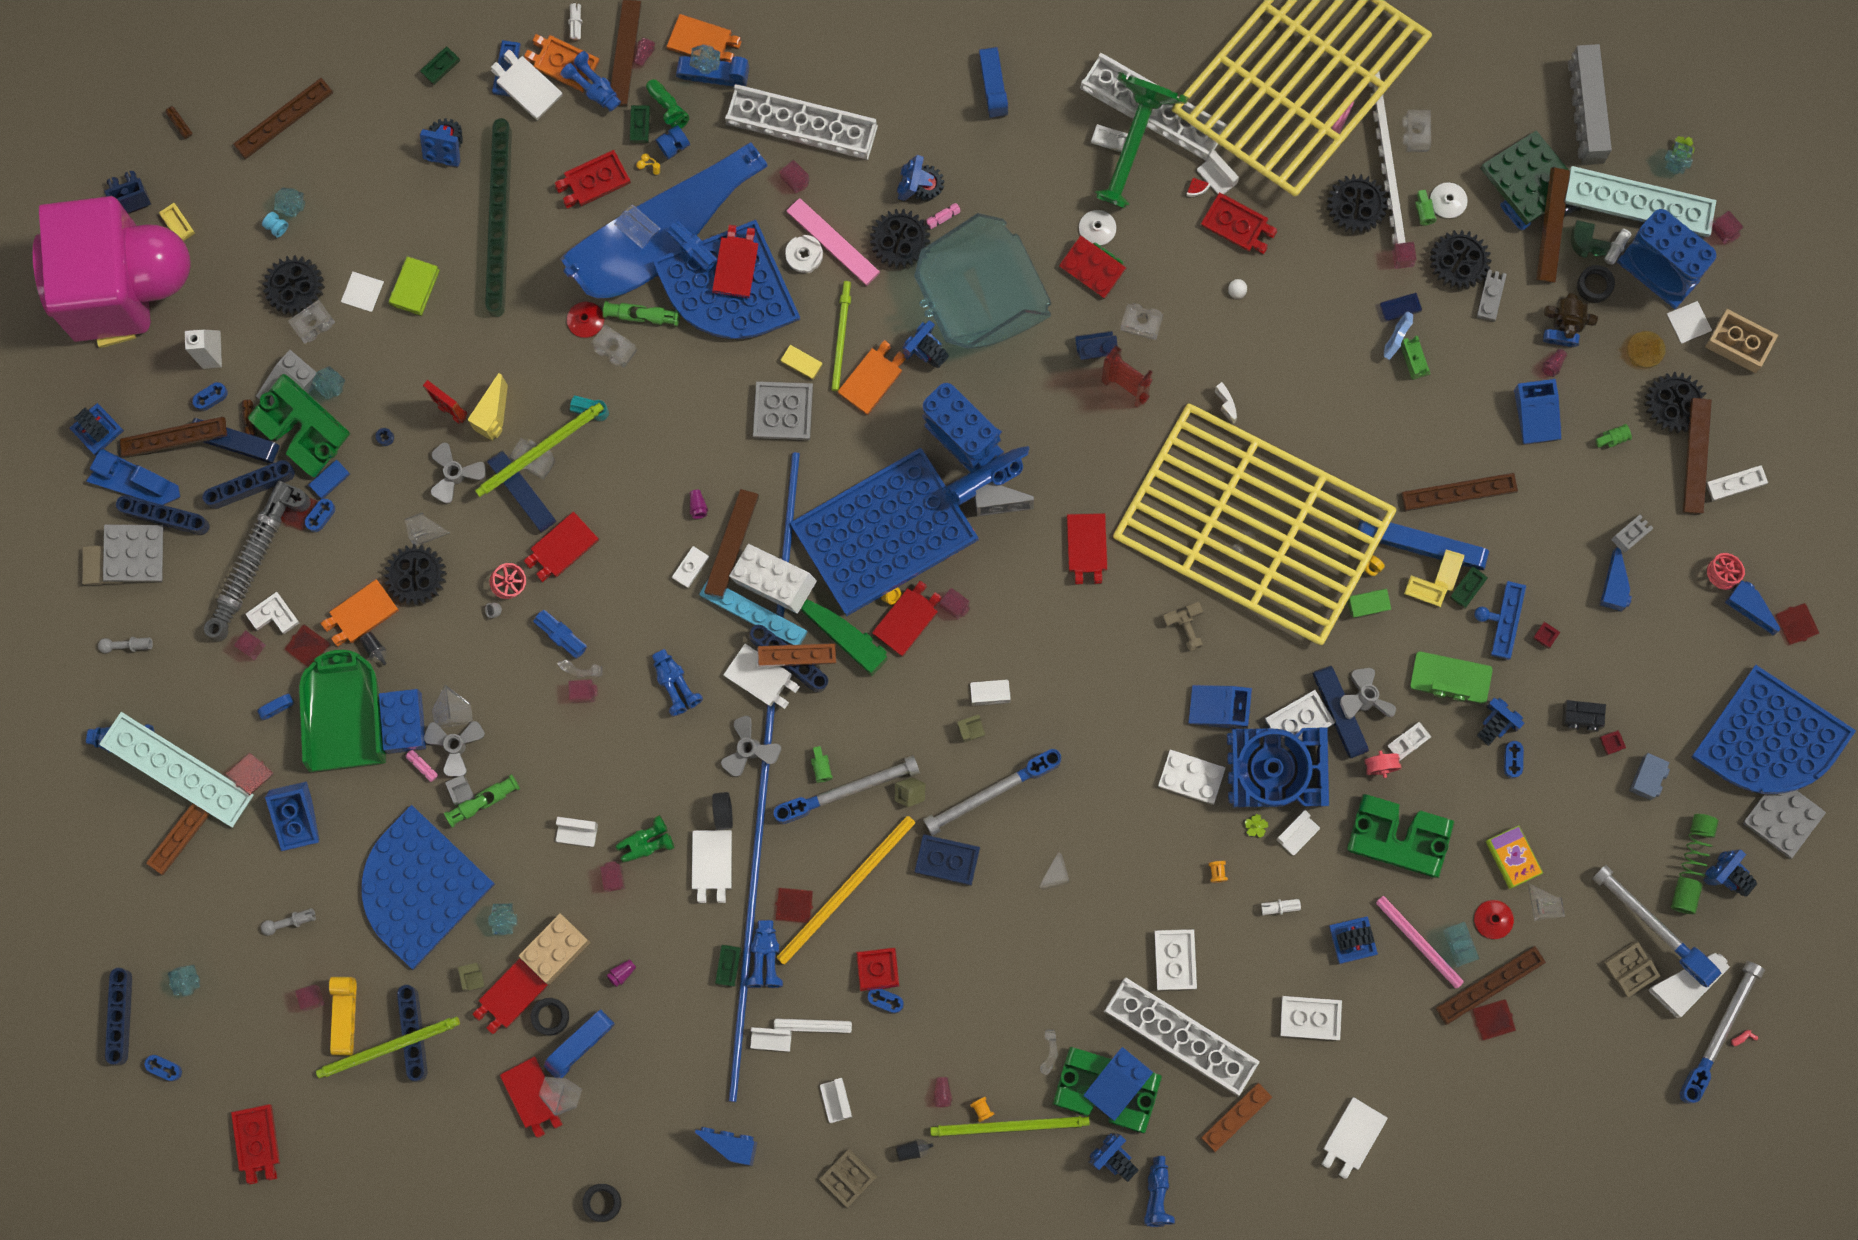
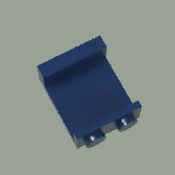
(1095, 344)

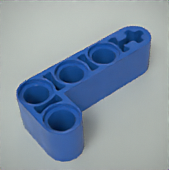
(727, 74)
(993, 82)
(578, 1044)

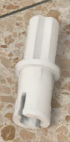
(575, 21)
(1617, 246)
(1280, 906)

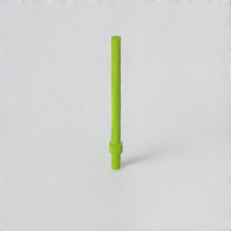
(845, 300)

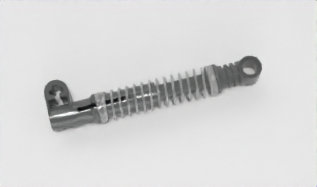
(268, 522)

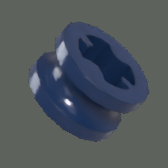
(386, 442)

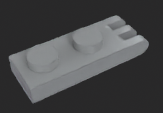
(1491, 296)
(1631, 534)

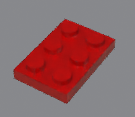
(1092, 266)

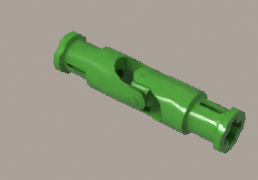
(655, 315)
(470, 807)

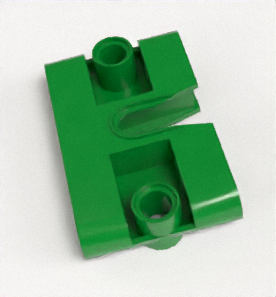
(317, 424)
(1380, 839)
(1086, 1069)

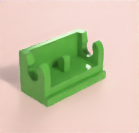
(1414, 358)
(1369, 603)

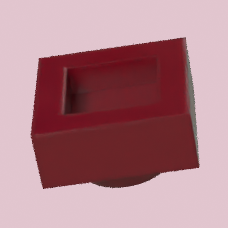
(1546, 635)
(1612, 742)

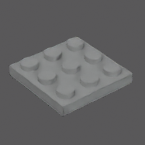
(783, 410)
(133, 553)
(1784, 820)

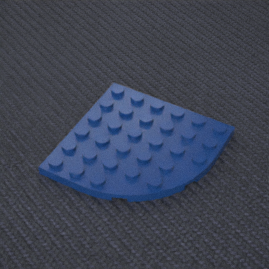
(726, 315)
(1772, 738)
(418, 887)

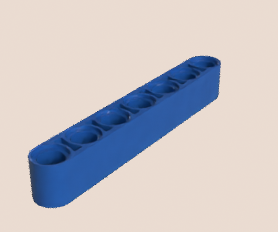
(1427, 544)

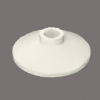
(1444, 207)
(1098, 235)

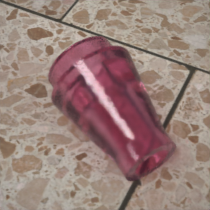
(644, 51)
(1554, 363)
(942, 1093)

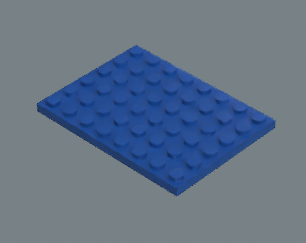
(883, 531)

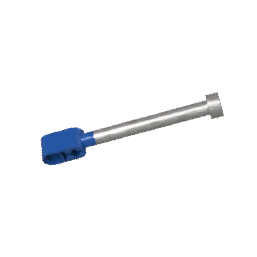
(910, 766)
(934, 823)
(1691, 960)
(1752, 972)

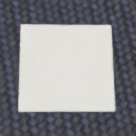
(362, 291)
(1689, 322)

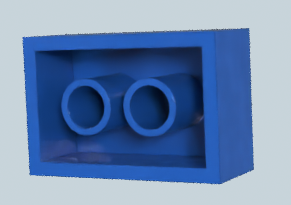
(402, 721)

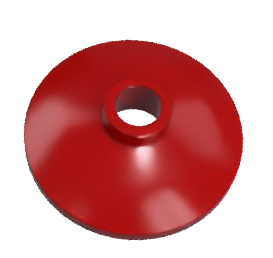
(588, 327)
(1484, 922)

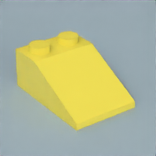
(490, 411)

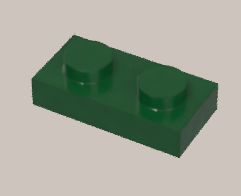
(440, 65)
(639, 124)
(1468, 587)
(728, 965)

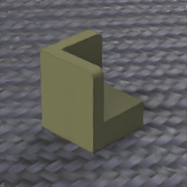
(971, 728)
(910, 792)
(471, 977)

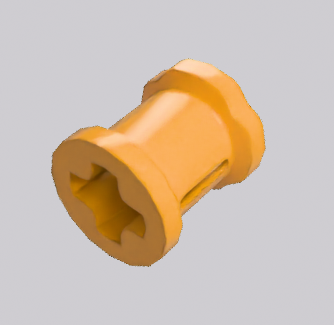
(1218, 866)
(982, 1109)

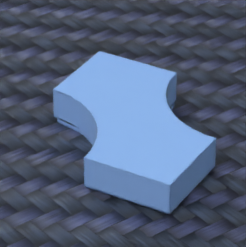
(1396, 339)

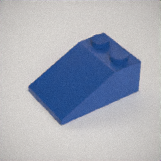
(293, 815)
(1118, 1083)

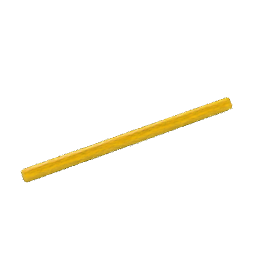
(846, 889)

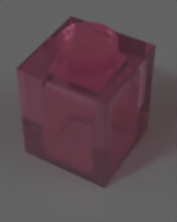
(795, 176)
(1727, 227)
(1404, 255)
(955, 604)
(249, 645)
(582, 691)
(612, 877)
(309, 997)

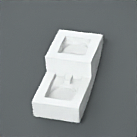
(1228, 407)
(1409, 740)

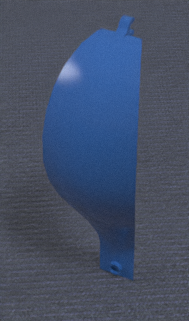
(614, 264)

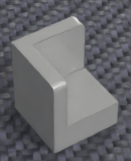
(459, 790)

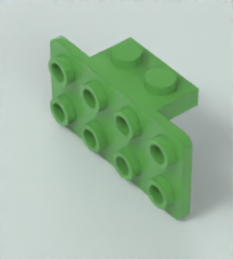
(1451, 677)

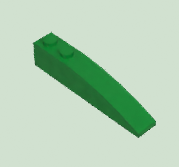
(845, 635)

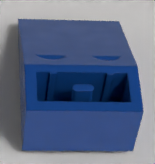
(1538, 411)
(1220, 706)
(735, 1149)

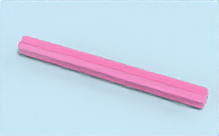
(1419, 942)

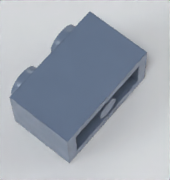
(1649, 777)

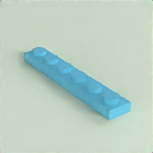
(758, 615)

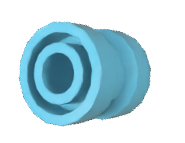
(276, 225)

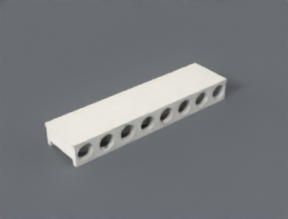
(1103, 85)
(801, 122)
(1181, 1036)

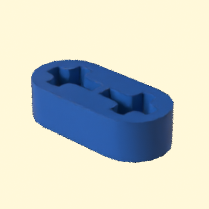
(1513, 216)
(1558, 338)
(209, 396)
(316, 512)
(275, 707)
(1508, 759)
(888, 996)
(165, 1064)

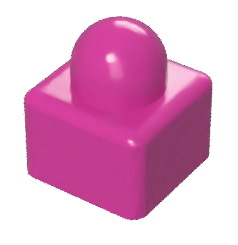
(102, 268)

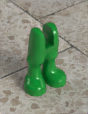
(675, 114)
(639, 844)

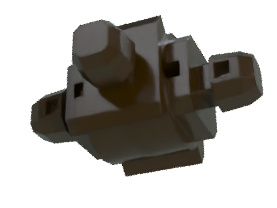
(1570, 315)

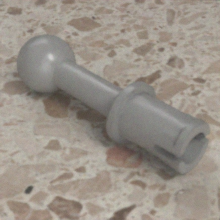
(106, 645)
(269, 927)

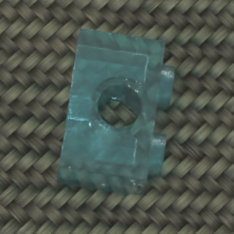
(1461, 944)

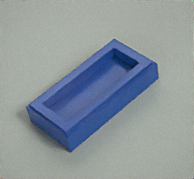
(329, 479)

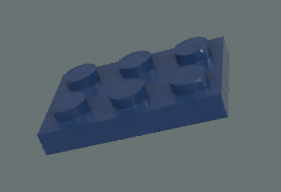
(947, 860)

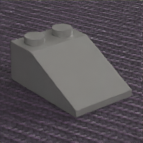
(294, 368)
(999, 499)

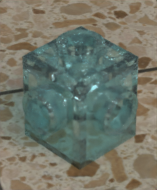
(705, 58)
(1679, 158)
(289, 201)
(328, 382)
(502, 919)
(184, 980)

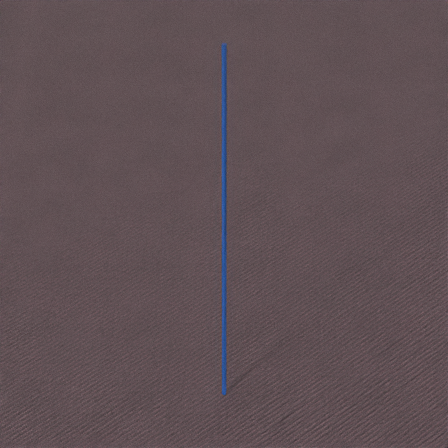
(760, 818)

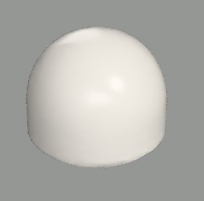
(1237, 289)

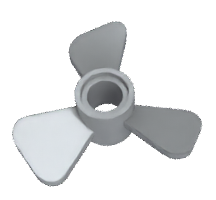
(445, 488)
(1366, 697)
(436, 736)
(736, 762)

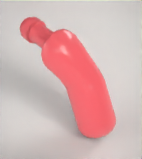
(1741, 1038)

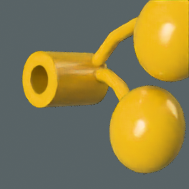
(644, 158)

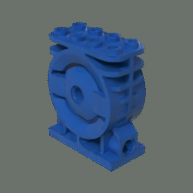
(1668, 257)
(961, 427)
(1246, 794)

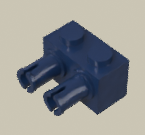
(130, 194)

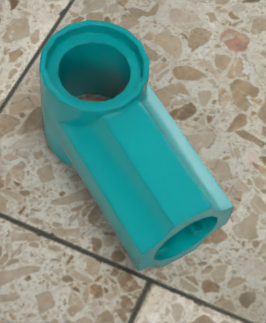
(580, 404)

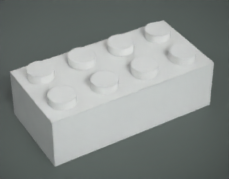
(773, 578)

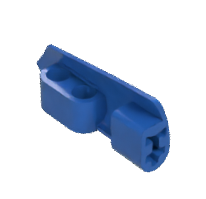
(132, 480)
(966, 487)

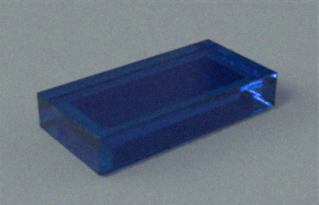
(1399, 306)

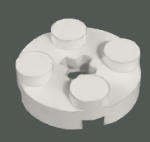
(805, 264)

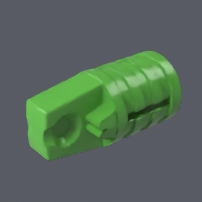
(1425, 209)
(1614, 436)
(821, 766)

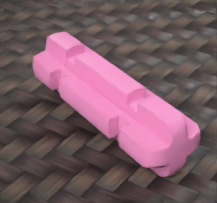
(1337, 127)
(943, 215)
(421, 765)

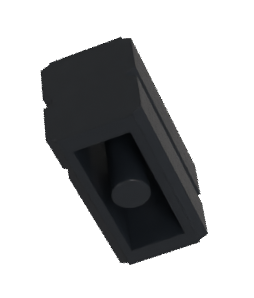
(1583, 715)

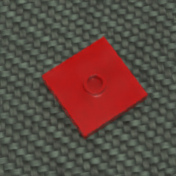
(877, 969)

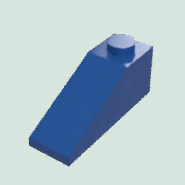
(1616, 586)
(1751, 605)

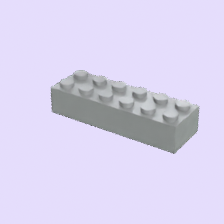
(1590, 104)

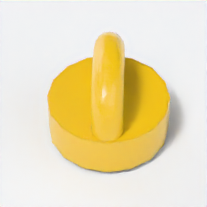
(1376, 564)
(892, 596)

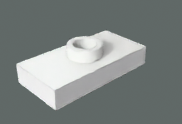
(1109, 138)
(690, 567)

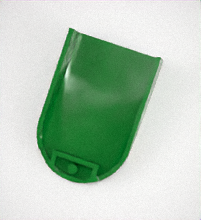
(340, 713)

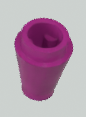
(698, 507)
(621, 972)

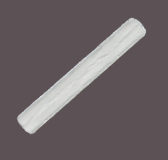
(813, 1025)

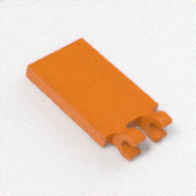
(693, 33)
(555, 57)
(872, 378)
(360, 613)

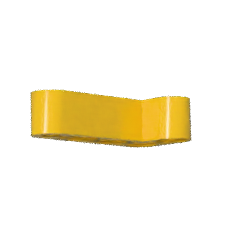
(343, 1015)

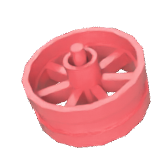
(1732, 567)
(507, 581)
(1382, 764)

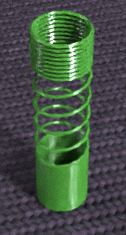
(1688, 890)

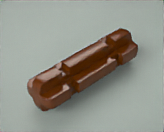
(178, 122)
(247, 405)

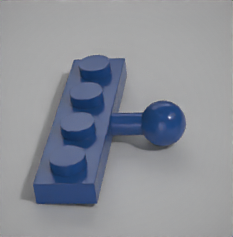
(1507, 619)

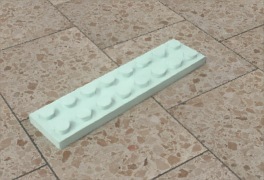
(1637, 199)
(176, 769)

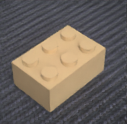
(1741, 341)
(554, 949)

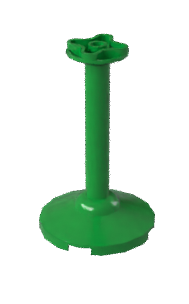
(1149, 97)

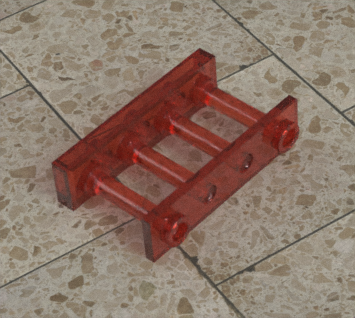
(1126, 376)

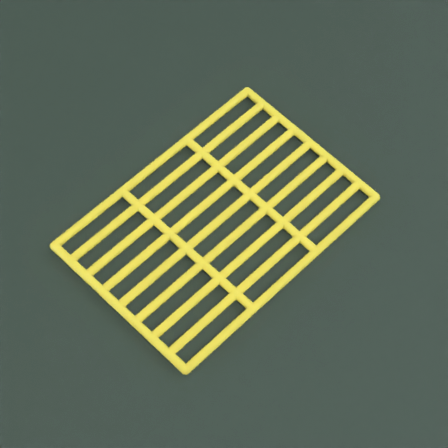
(1309, 118)
(1288, 540)

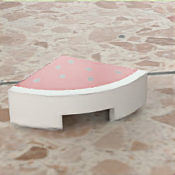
(1197, 188)

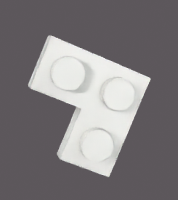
(273, 609)

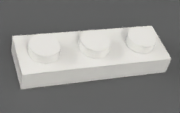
(1736, 483)

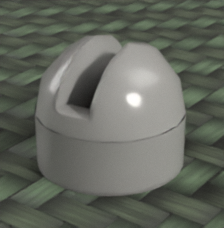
(493, 610)

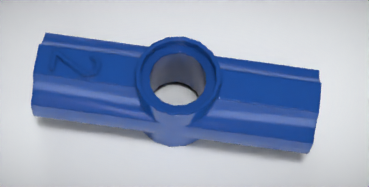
(692, 246)
(560, 634)

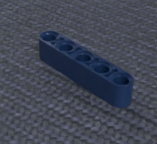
(245, 445)
(239, 483)
(523, 493)
(169, 520)
(807, 679)
(1347, 728)
(123, 1025)
(406, 1025)

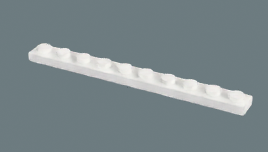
(1388, 168)

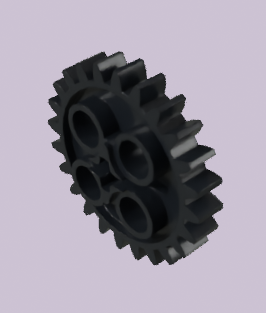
(1374, 206)
(885, 233)
(1445, 251)
(286, 271)
(1659, 406)
(432, 573)

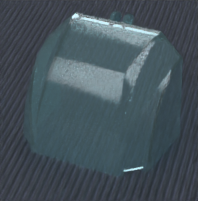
(980, 284)

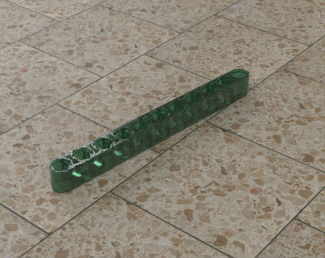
(495, 209)

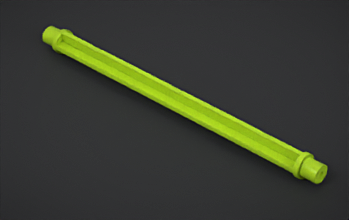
(540, 449)
(388, 1047)
(1010, 1126)

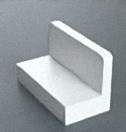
(1218, 174)
(990, 692)
(576, 832)
(1298, 833)
(771, 1039)
(836, 1100)

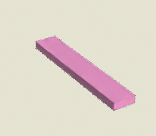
(833, 242)

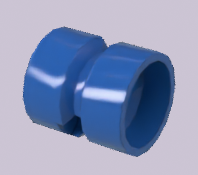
(672, 142)

